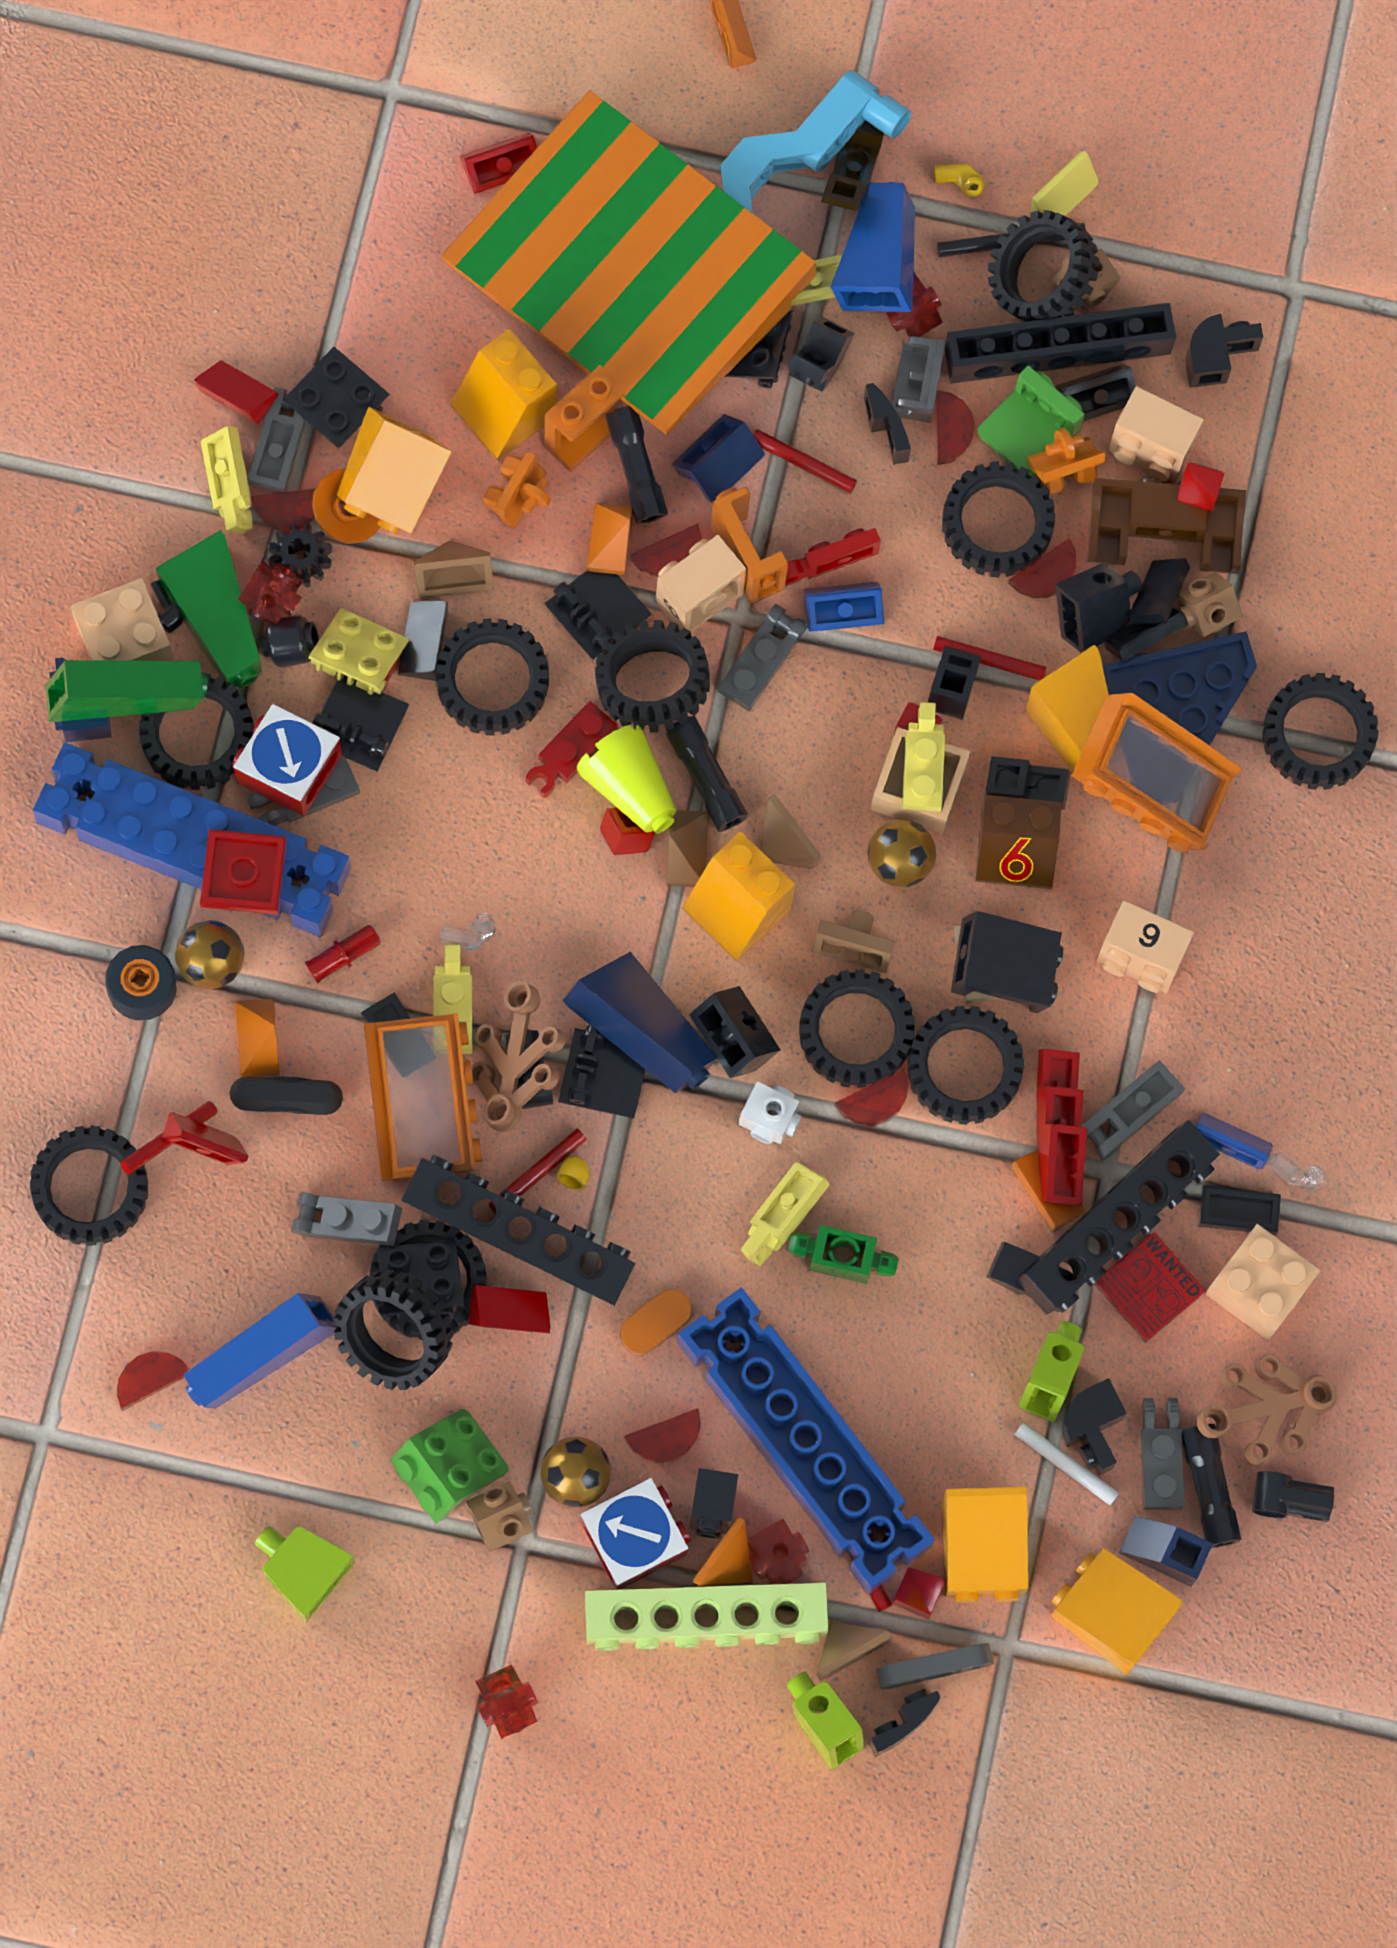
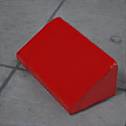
(497, 162)
(236, 391)
(203, 1140)
(509, 1309)

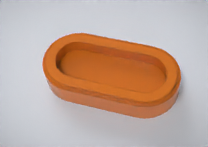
(655, 1322)

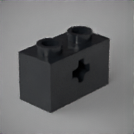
(734, 1032)
(713, 1503)

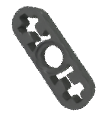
(935, 1666)

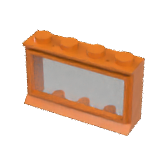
(1154, 771)
(421, 1094)

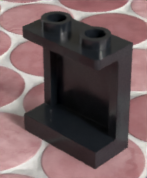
(1007, 960)

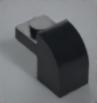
(1213, 343)
(820, 353)
(954, 682)
(1086, 1418)

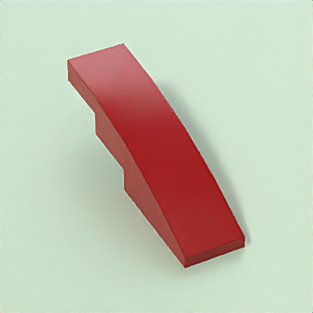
(1059, 1127)

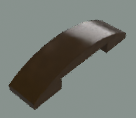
(854, 168)

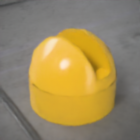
(574, 1173)

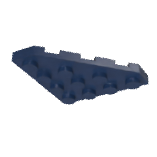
(1189, 682)

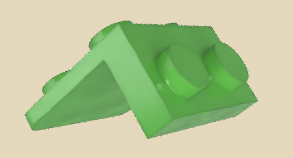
(1029, 419)
(448, 1463)

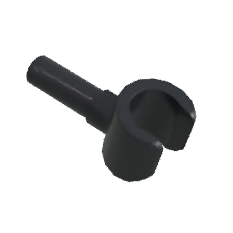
(170, 616)

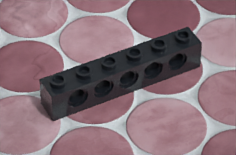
(1060, 343)
(1043, 1278)
(603, 1284)

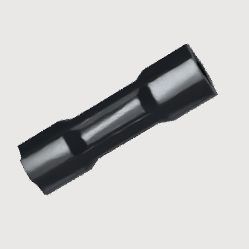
(644, 491)
(719, 797)
(1217, 1513)

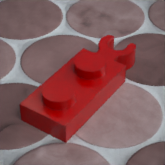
(829, 557)
(570, 745)

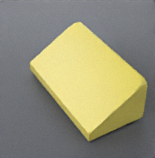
(1067, 187)

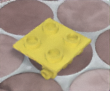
(358, 650)

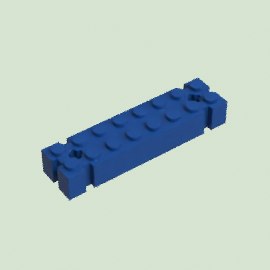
(170, 829)
(805, 1440)

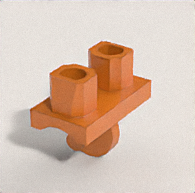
(1065, 457)
(522, 492)

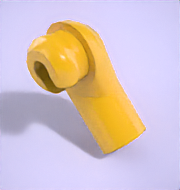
(962, 175)

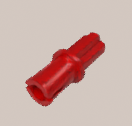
(343, 953)

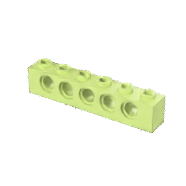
(806, 1599)

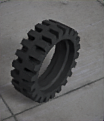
(1013, 251)
(1003, 477)
(503, 634)
(652, 640)
(1339, 692)
(215, 771)
(875, 987)
(981, 1022)
(79, 1231)
(466, 1251)
(419, 1308)

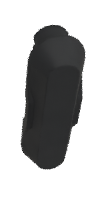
(286, 1095)

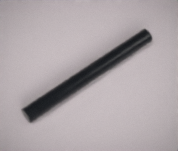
(983, 243)

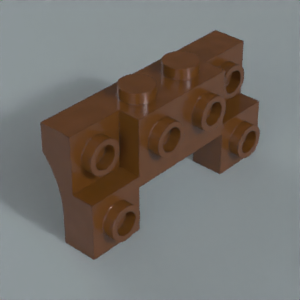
(1152, 511)

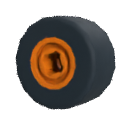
(147, 995)

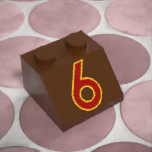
(1018, 841)

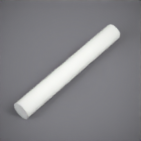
(1066, 1464)

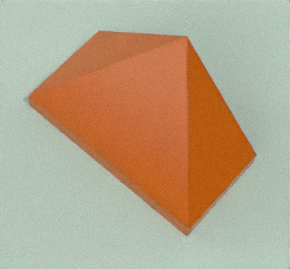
(609, 539)
(257, 1038)
(729, 1561)

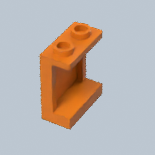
(578, 420)
(762, 576)

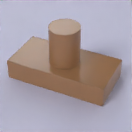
(854, 942)

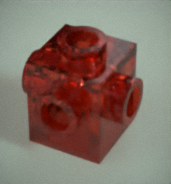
(923, 315)
(271, 591)
(778, 1539)
(506, 1702)

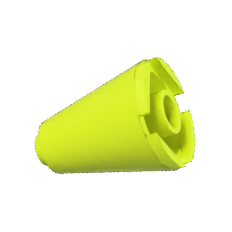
(630, 778)

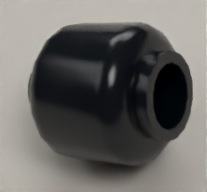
(289, 640)

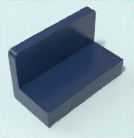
(720, 456)

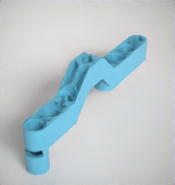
(815, 141)

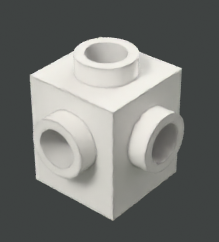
(768, 1101)

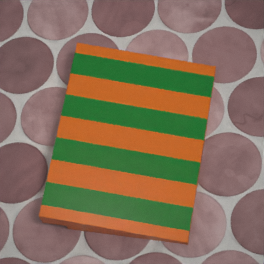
(630, 262)

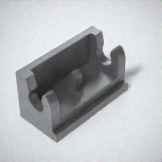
(918, 378)

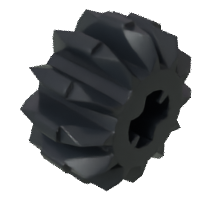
(312, 547)

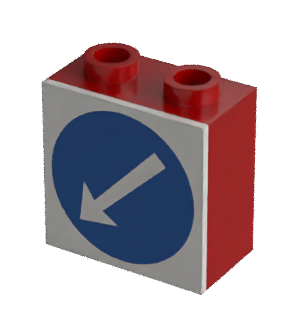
(287, 759)
(635, 1533)

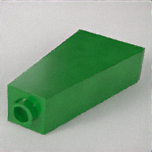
(207, 595)
(123, 688)

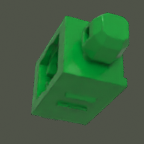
(803, 1245)

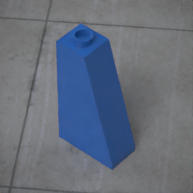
(879, 254)
(260, 1350)

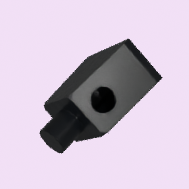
(1094, 605)

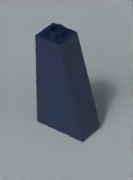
(642, 1022)

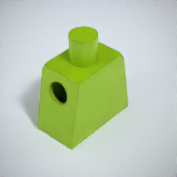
(1053, 1372)
(303, 1567)
(835, 1730)

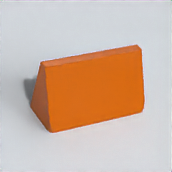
(733, 32)
(1054, 1214)

